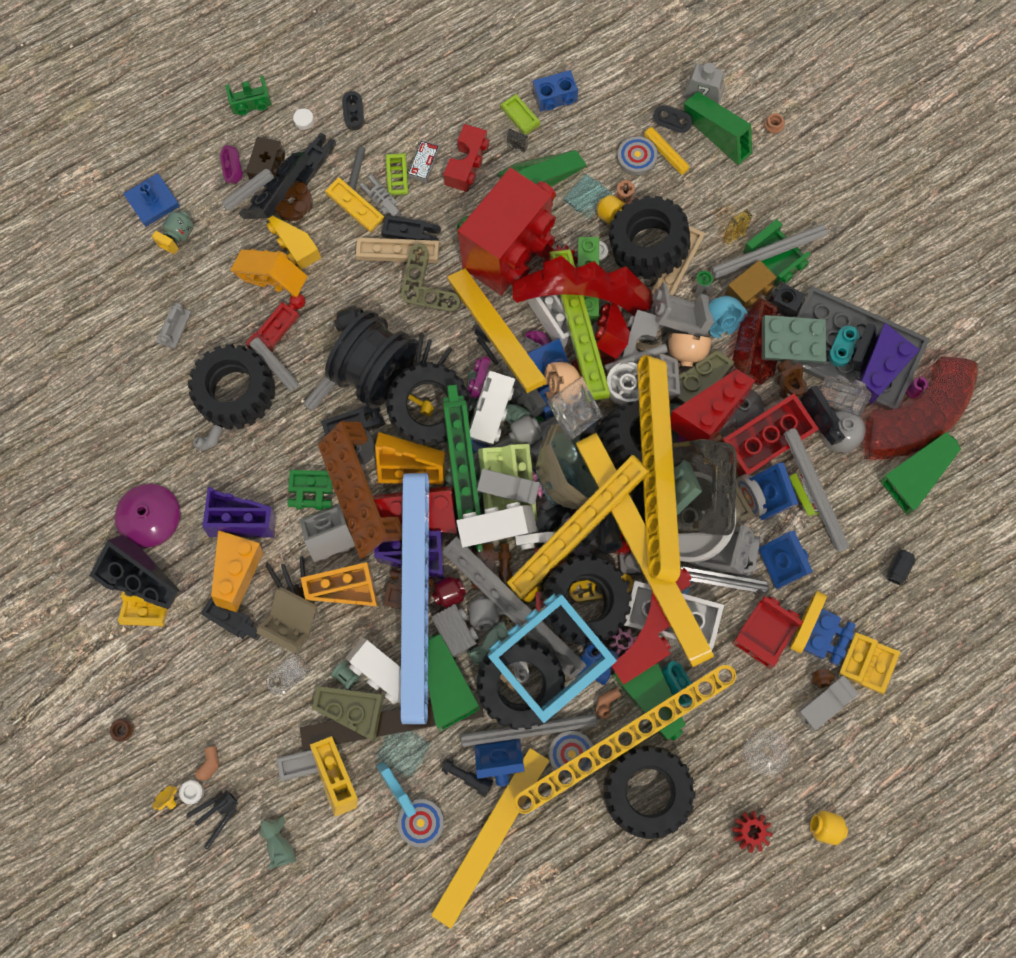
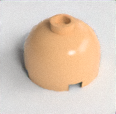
(688, 348)
(558, 376)

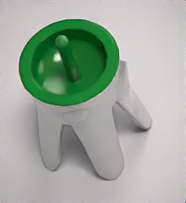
(703, 282)

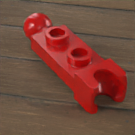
(279, 322)

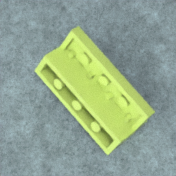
(510, 460)

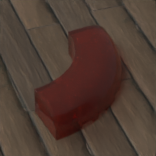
(934, 413)

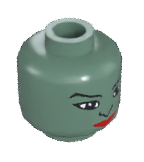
(178, 226)

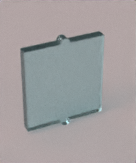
(586, 196)
(403, 752)

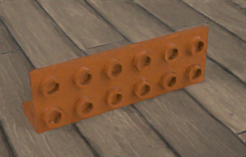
(352, 489)

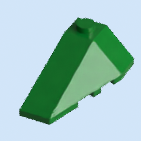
(550, 168)

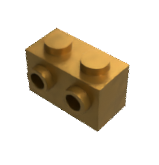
(752, 284)

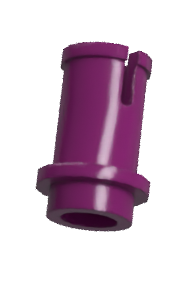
(916, 388)

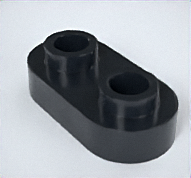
(353, 112)
(673, 120)
(551, 518)

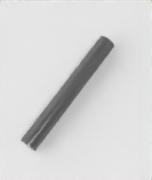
(356, 167)

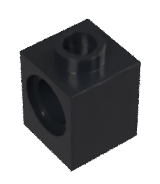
(794, 296)

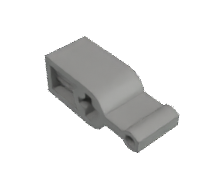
(508, 486)
(827, 703)

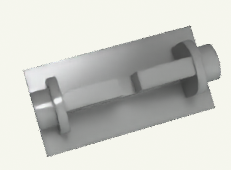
(173, 326)

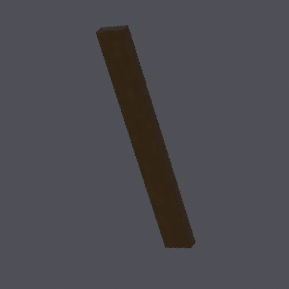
(389, 724)

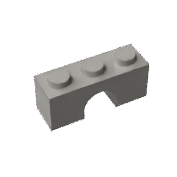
(643, 327)

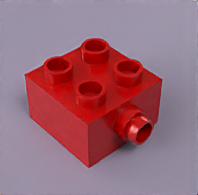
(507, 231)

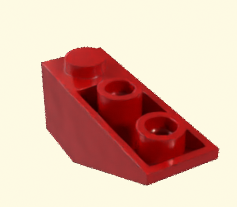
(612, 332)

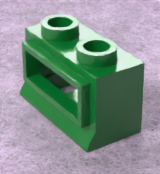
(249, 98)

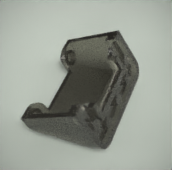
(715, 469)

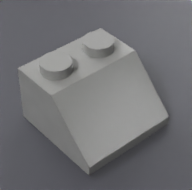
(326, 533)

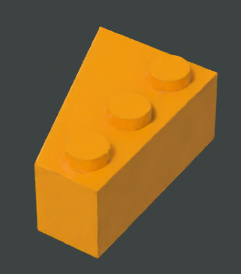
(270, 269)
(403, 457)
(233, 569)
(343, 585)

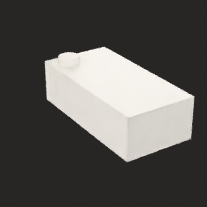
(705, 612)

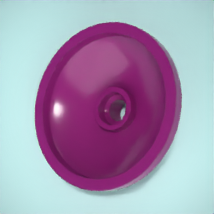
(156, 524)

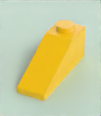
(334, 777)

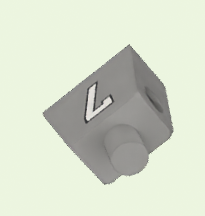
(707, 81)

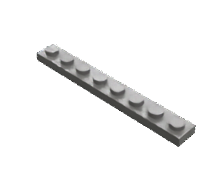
(511, 605)

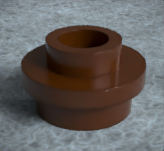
(822, 678)
(115, 727)

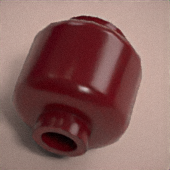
(449, 592)

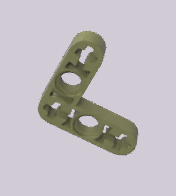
(420, 291)

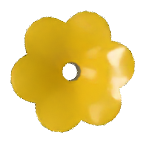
(165, 798)

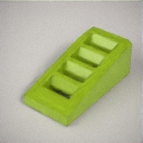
(397, 158)

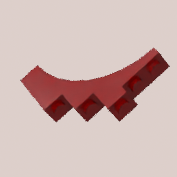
(589, 280)
(648, 646)

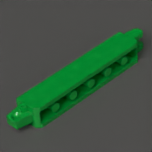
(460, 455)

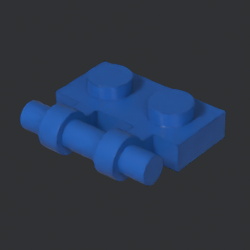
(823, 633)

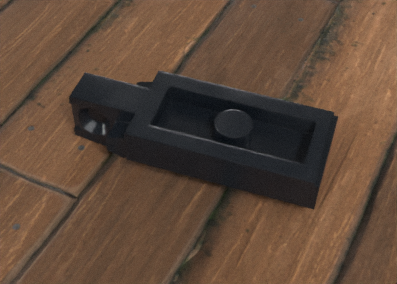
(822, 415)
(234, 622)

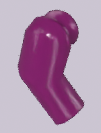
(537, 336)

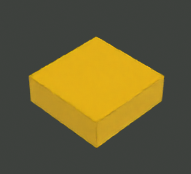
(165, 242)

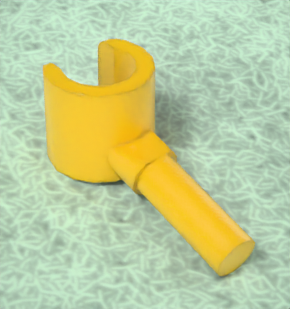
(426, 406)

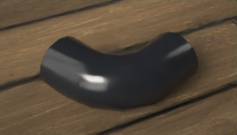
(609, 534)

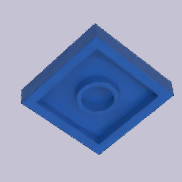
(151, 200)
(547, 354)
(776, 489)
(785, 559)
(499, 760)

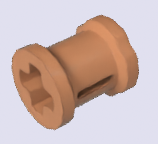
(629, 190)

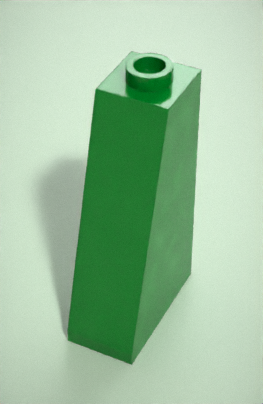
(721, 127)
(918, 474)
(447, 687)
(648, 692)

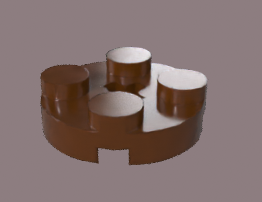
(298, 208)

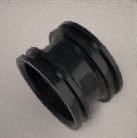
(370, 358)

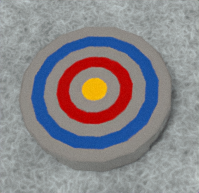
(637, 155)
(752, 494)
(567, 747)
(424, 826)

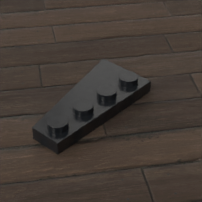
(275, 192)

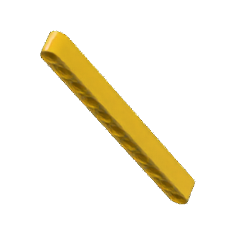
(658, 458)
(634, 531)
(618, 749)

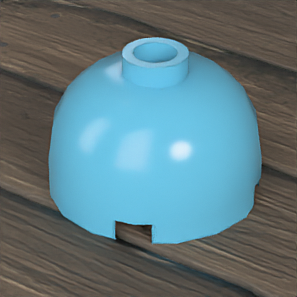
(727, 315)

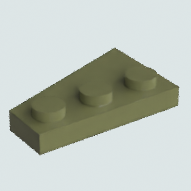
(703, 375)
(351, 709)

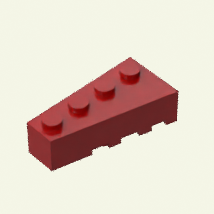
(712, 408)
(441, 508)

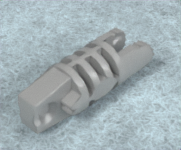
(381, 197)

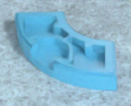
(396, 790)

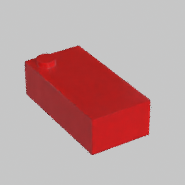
(764, 436)

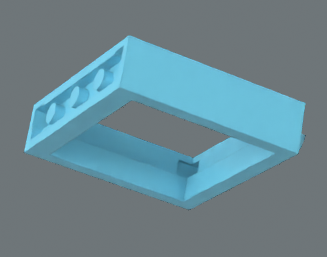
(577, 684)

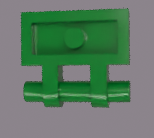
(309, 482)

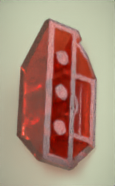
(748, 346)

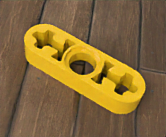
(584, 586)
(809, 620)

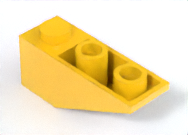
(297, 242)

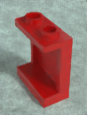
(767, 631)

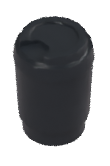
(900, 567)

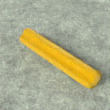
(667, 151)

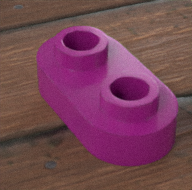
(230, 164)
(475, 385)

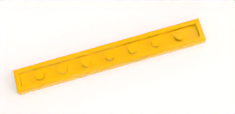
(497, 331)
(578, 526)
(488, 841)

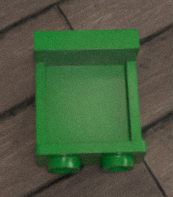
(783, 264)

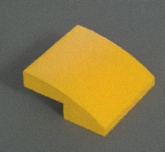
(141, 613)
(869, 663)

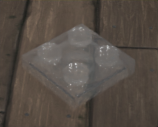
(574, 408)

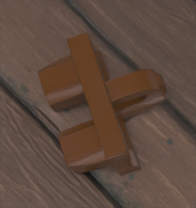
(791, 379)

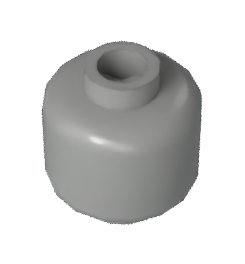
(525, 430)
(483, 614)

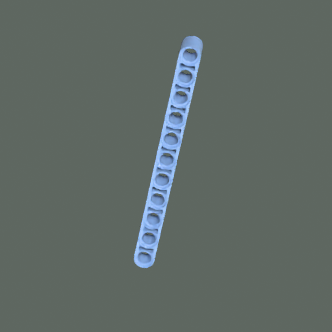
(415, 599)

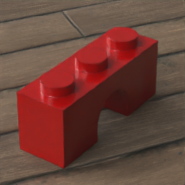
(461, 173)

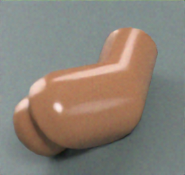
(604, 702)
(210, 765)

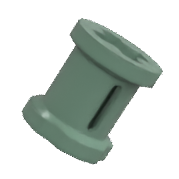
(345, 675)

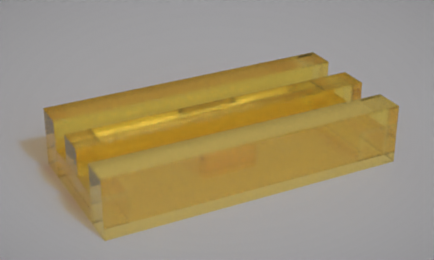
(738, 228)

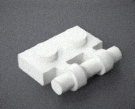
(529, 541)

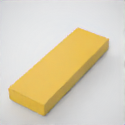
(354, 205)

